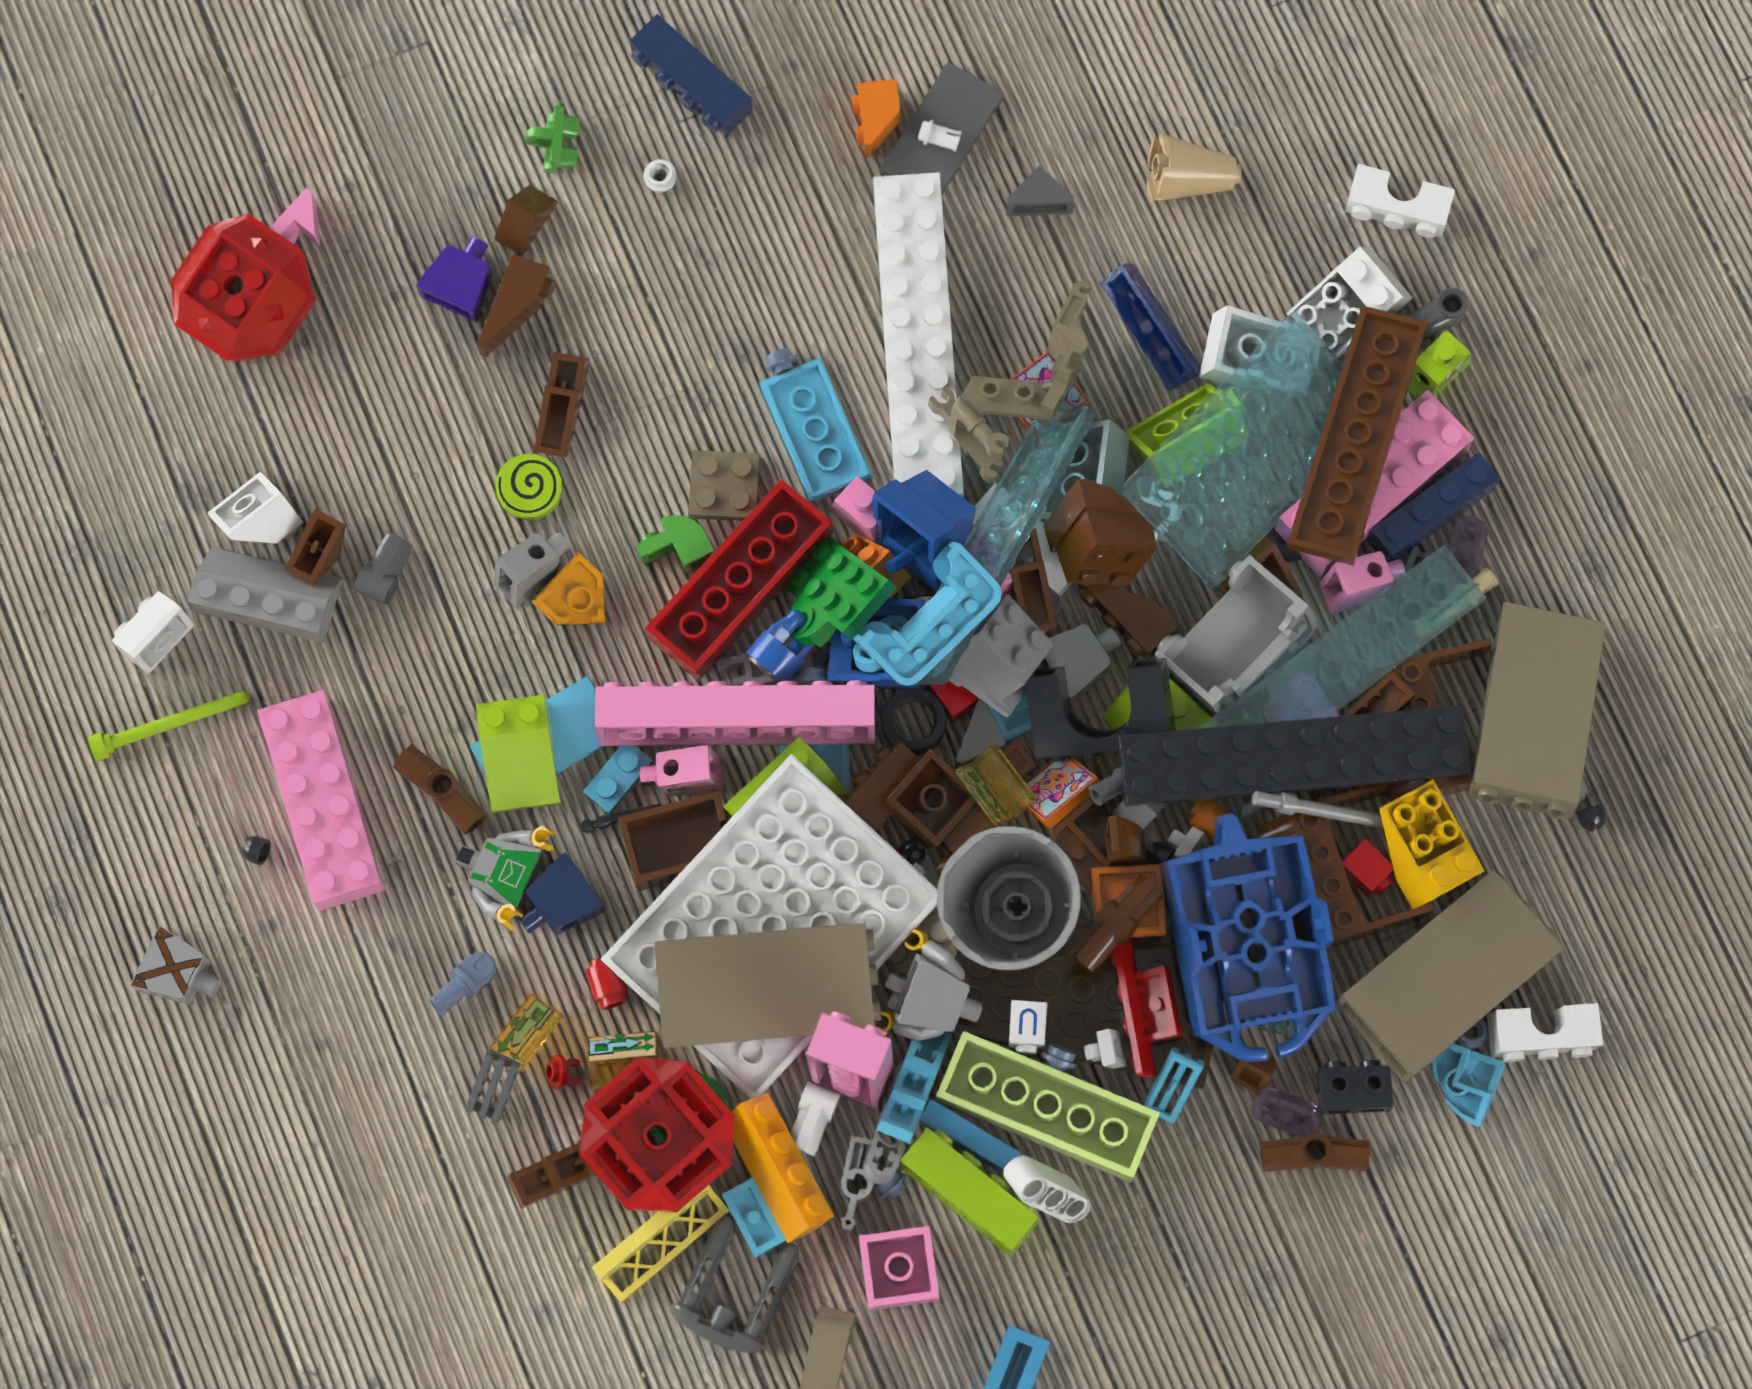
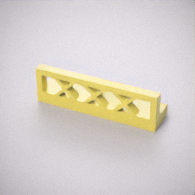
(646, 1234)

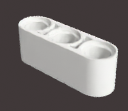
(1046, 1189)

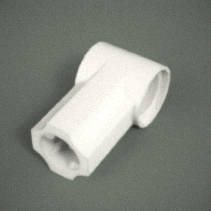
(815, 1111)

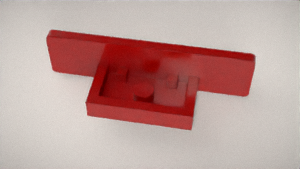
(1148, 1007)

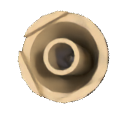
(1188, 169)

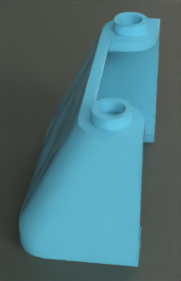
(940, 624)

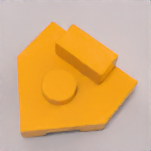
(574, 594)

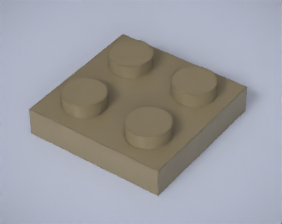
(723, 485)

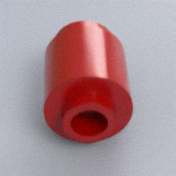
(606, 985)

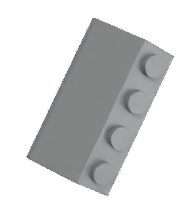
(263, 595)

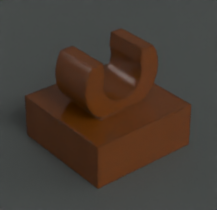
(1254, 1074)

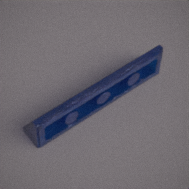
(1151, 326)

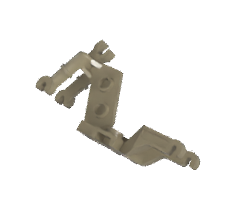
(1016, 397)

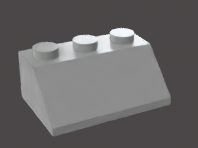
(1098, 459)

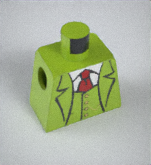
(1440, 365)

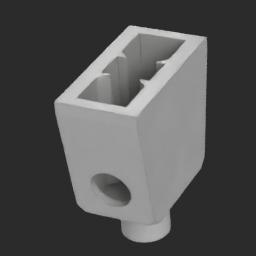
(528, 566)
(1082, 656)

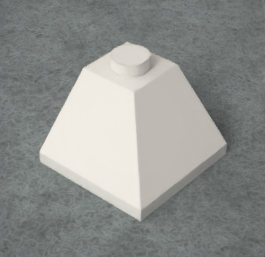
(256, 513)

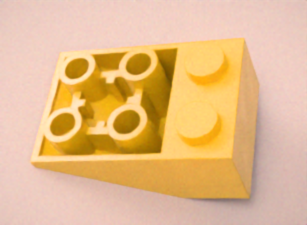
(1427, 845)

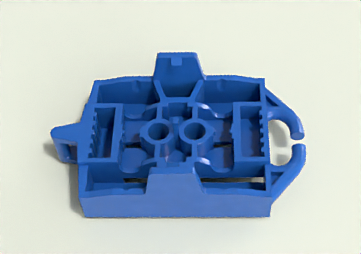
(1290, 971)

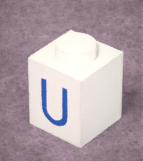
(1027, 1026)

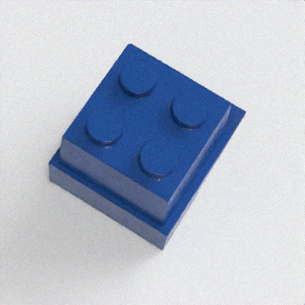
(919, 521)
(842, 662)

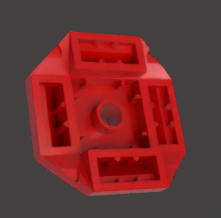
(273, 295)
(664, 1097)

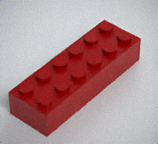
(739, 580)

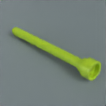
(104, 744)

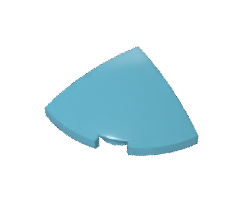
(1468, 1081)

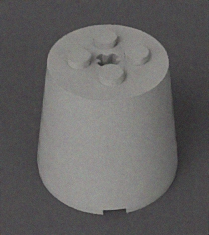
(989, 878)

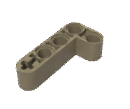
(827, 1349)

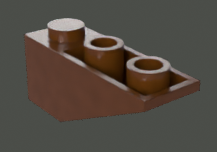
(1135, 617)

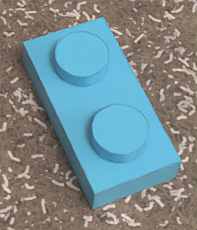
(617, 778)
(754, 1217)

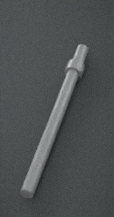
(1289, 804)

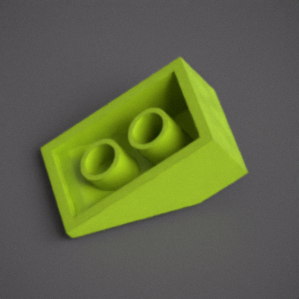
(518, 753)

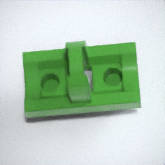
(551, 137)

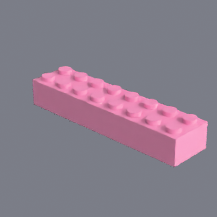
(735, 714)

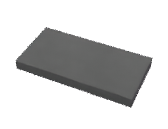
(954, 102)

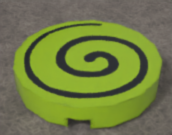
(528, 486)

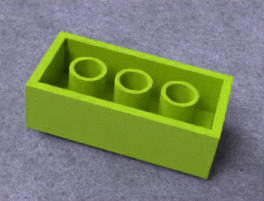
(968, 1191)

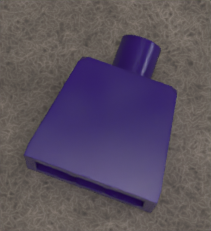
(458, 279)

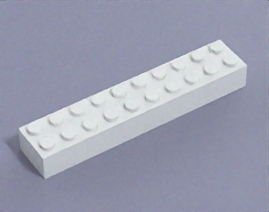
(916, 324)

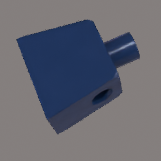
(560, 899)

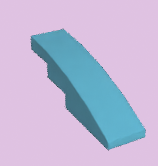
(913, 1087)

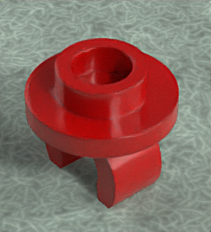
(557, 1072)

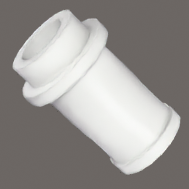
(939, 135)

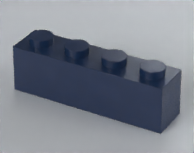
(691, 76)
(1434, 508)

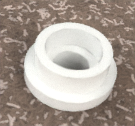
(656, 167)

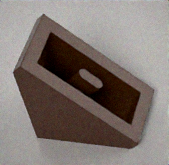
(524, 218)
(317, 547)

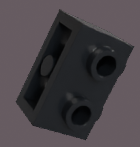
(1355, 1088)

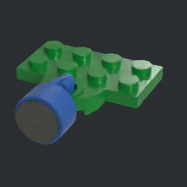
(831, 594)

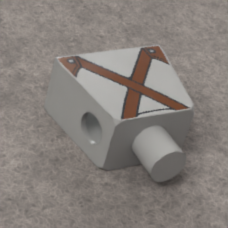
(174, 970)

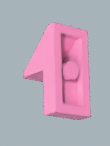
(299, 217)

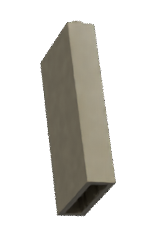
(1537, 711)
(1449, 975)
(764, 983)

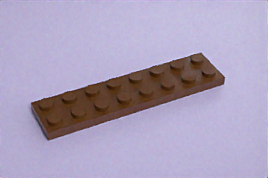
(1357, 435)

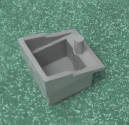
(1002, 657)

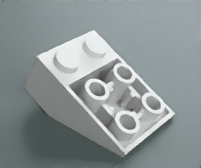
(1337, 299)

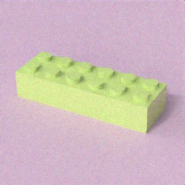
(1047, 1106)

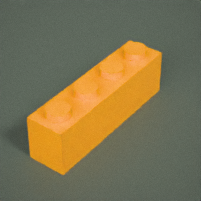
(779, 1168)

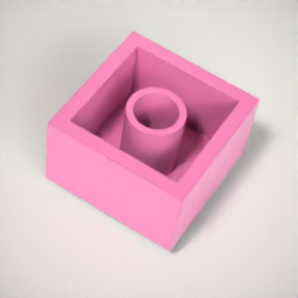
(899, 1268)

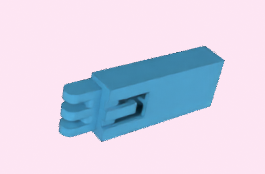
(968, 1136)
(1017, 1361)

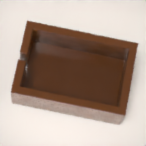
(670, 837)

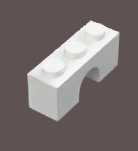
(1372, 200)
(1515, 1035)

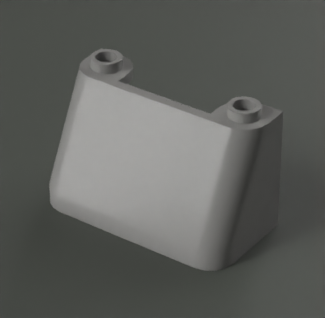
(1240, 637)

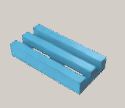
(1185, 1061)

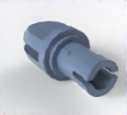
(466, 980)

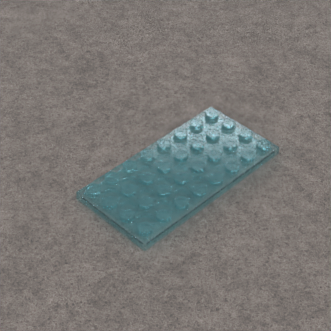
(1240, 453)

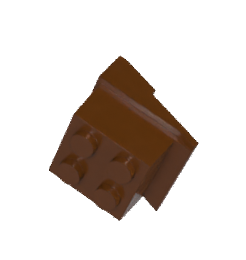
(1099, 536)

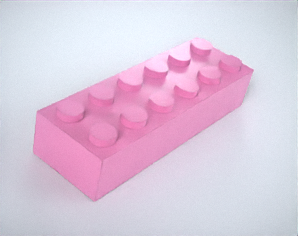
(1422, 449)
(321, 800)
(851, 1059)

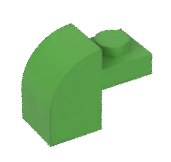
(679, 536)

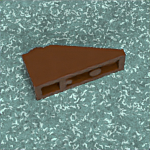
(517, 299)

